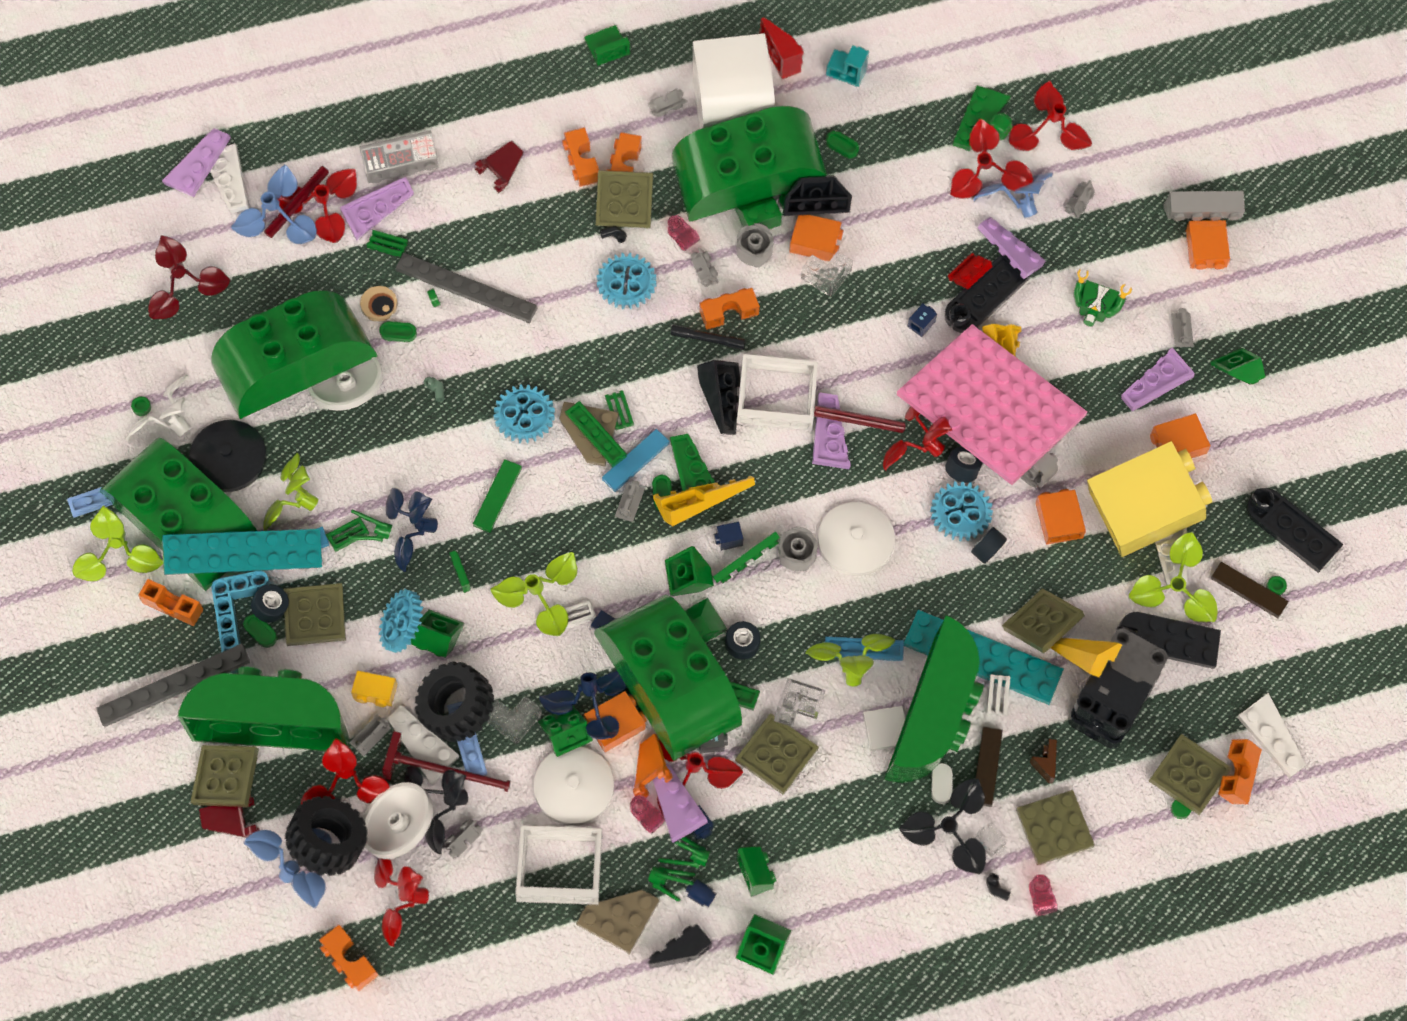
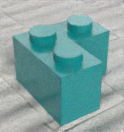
(848, 66)

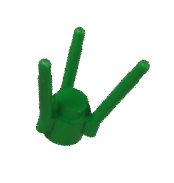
(382, 529)
(699, 854)
(660, 875)

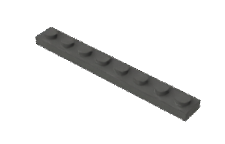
(466, 288)
(172, 685)

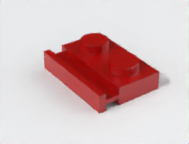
(970, 271)

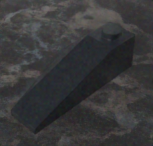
(720, 384)

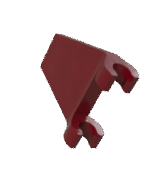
(502, 164)
(227, 820)

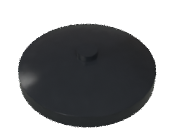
(229, 454)

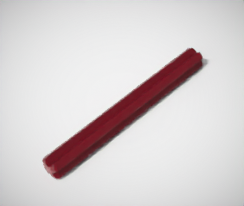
(297, 201)
(859, 419)

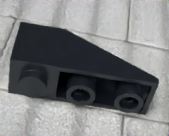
(684, 949)

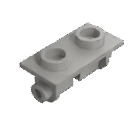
(673, 102)
(1084, 193)
(701, 260)
(1182, 328)
(630, 501)
(370, 735)
(468, 832)

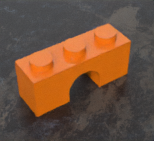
(578, 143)
(627, 148)
(742, 301)
(161, 599)
(1245, 758)
(359, 972)

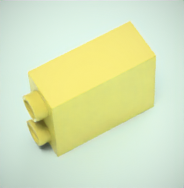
(1149, 498)

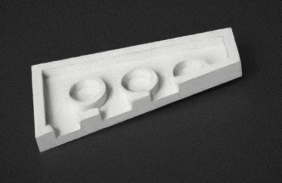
(229, 179)
(1169, 568)
(1271, 733)
(421, 742)

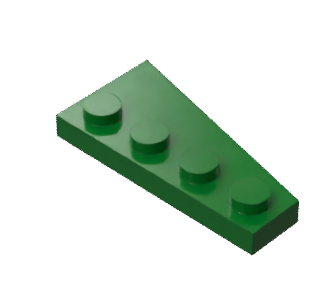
(984, 106)
(689, 465)
(740, 563)

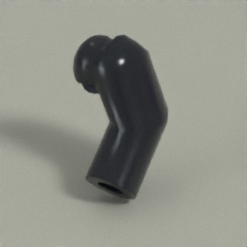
(614, 231)
(994, 887)

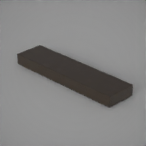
(1249, 590)
(988, 762)

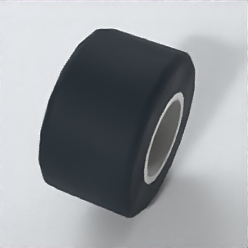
(963, 465)
(989, 545)
(268, 596)
(744, 633)

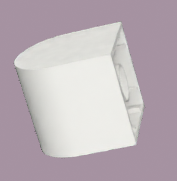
(731, 78)

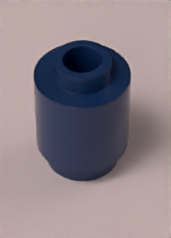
(701, 893)

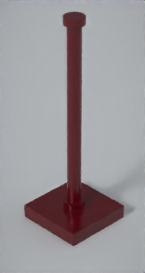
(394, 757)

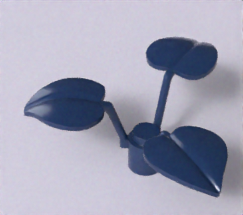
(417, 506)
(561, 702)

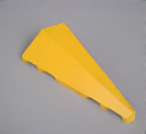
(1004, 335)
(696, 499)
(1087, 654)

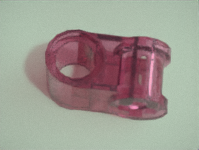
(682, 232)
(649, 816)
(1042, 898)

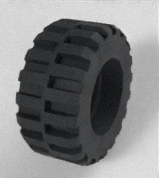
(436, 691)
(318, 854)

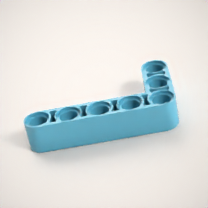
(228, 597)

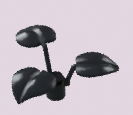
(453, 796)
(920, 827)

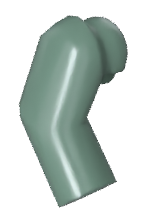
(436, 386)

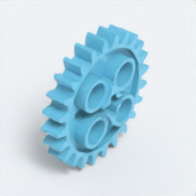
(644, 282)
(537, 422)
(966, 526)
(400, 621)

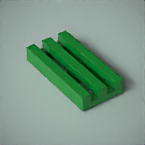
(402, 243)
(615, 396)
(343, 544)
(460, 571)

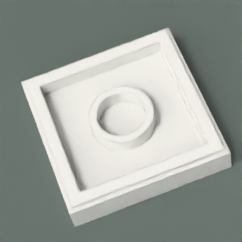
(884, 727)

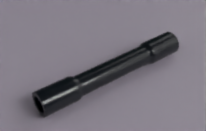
(729, 341)

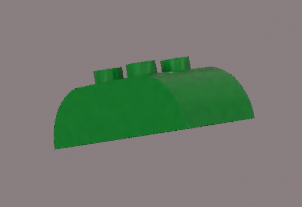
(745, 160)
(288, 350)
(172, 497)
(671, 675)
(940, 699)
(263, 711)

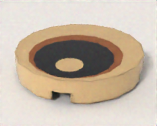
(378, 303)

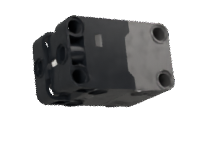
(1114, 700)

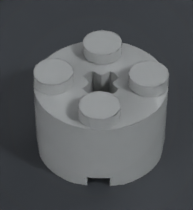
(755, 245)
(1041, 471)
(797, 559)

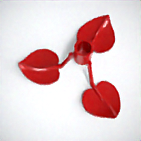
(1049, 99)
(985, 138)
(341, 183)
(930, 440)
(342, 760)
(721, 770)
(408, 891)

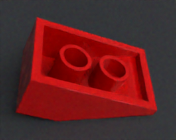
(782, 49)

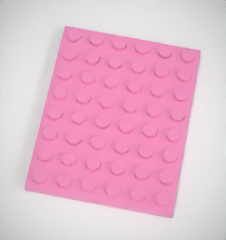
(992, 403)

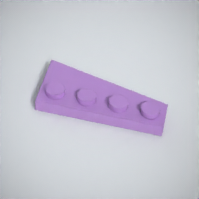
(197, 164)
(374, 207)
(1017, 251)
(1164, 376)
(829, 439)
(678, 807)

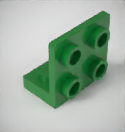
(607, 45)
(565, 731)

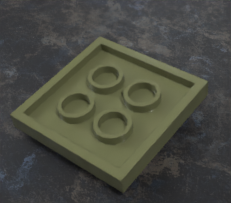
(624, 199)
(315, 615)
(1043, 620)
(776, 754)
(1190, 774)
(224, 775)
(1055, 827)

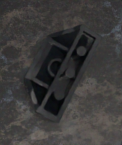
(817, 196)

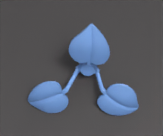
(283, 184)
(1026, 203)
(308, 886)

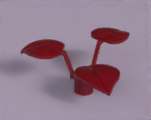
(172, 255)

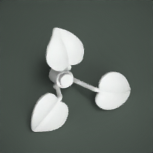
(176, 421)

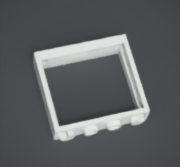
(777, 419)
(558, 895)

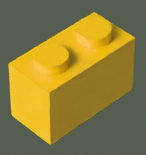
(374, 689)

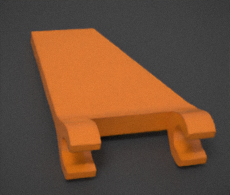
(650, 765)

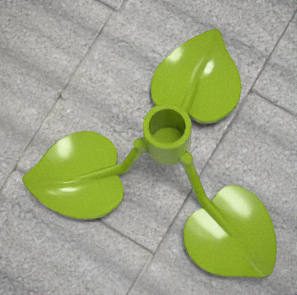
(303, 497)
(108, 525)
(1148, 589)
(512, 590)
(852, 666)

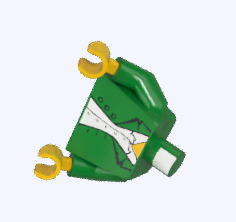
(1097, 301)

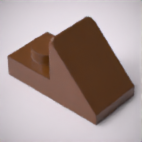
(1046, 766)

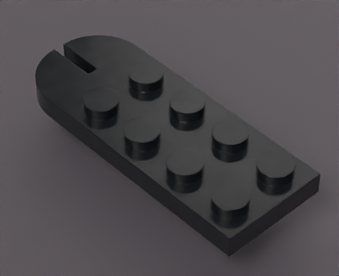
(984, 295)
(1292, 528)
(1178, 639)

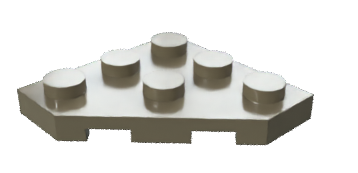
(605, 417)
(620, 918)

